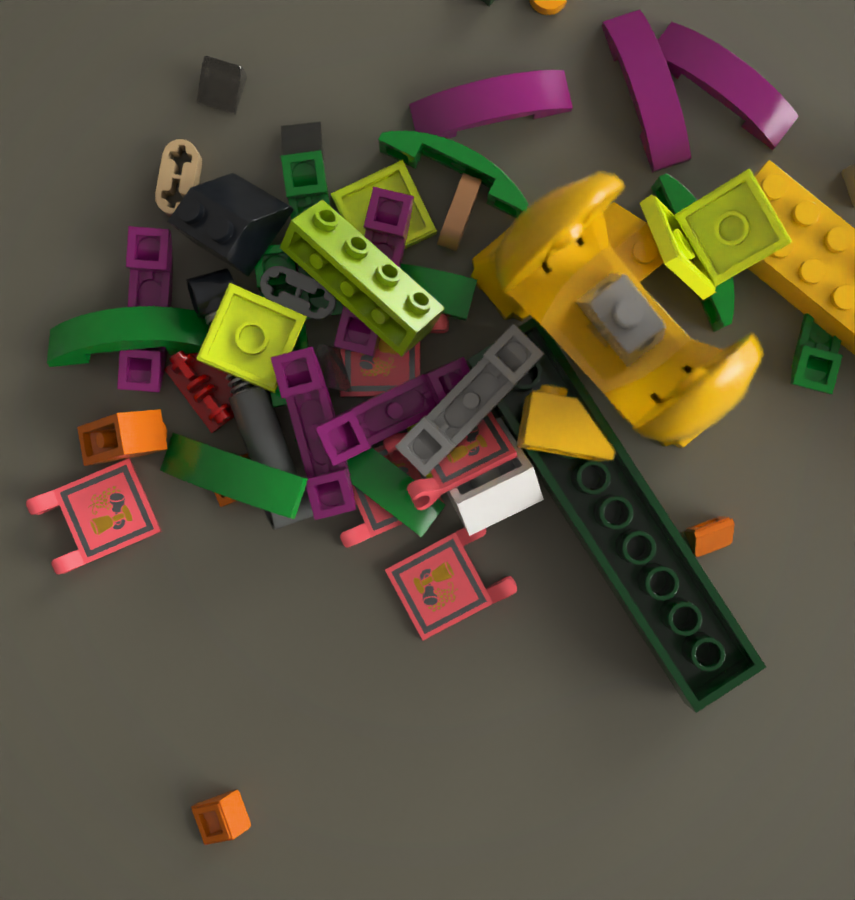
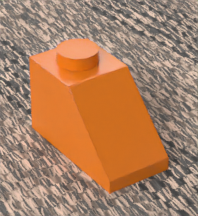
(122, 436)

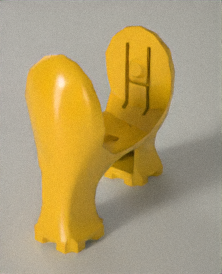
(560, 254)

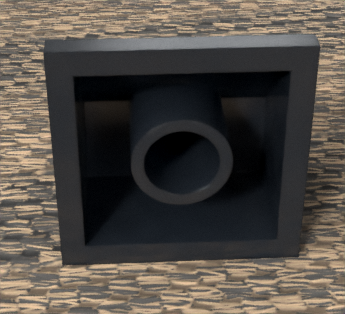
(231, 220)

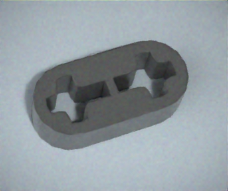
(294, 302)

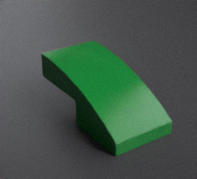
(449, 289)
(815, 358)

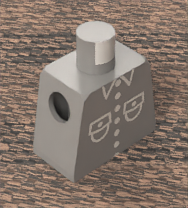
(623, 317)

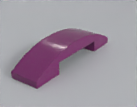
(728, 81)
(650, 88)
(492, 101)
(387, 229)
(149, 285)
(309, 406)
(388, 412)

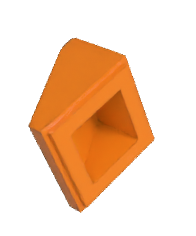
(710, 535)
(221, 817)

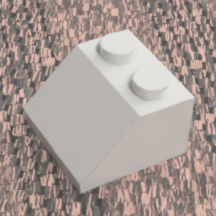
(497, 492)

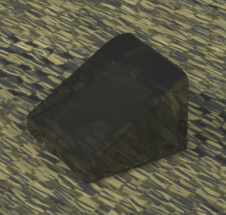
(221, 84)
(302, 138)
(333, 367)

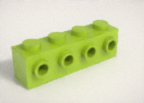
(361, 277)

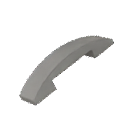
(470, 400)

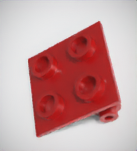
(203, 388)

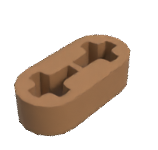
(459, 212)

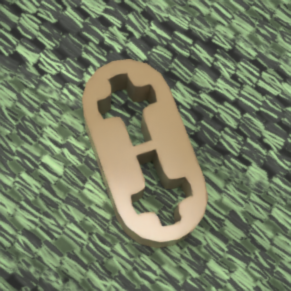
(169, 171)

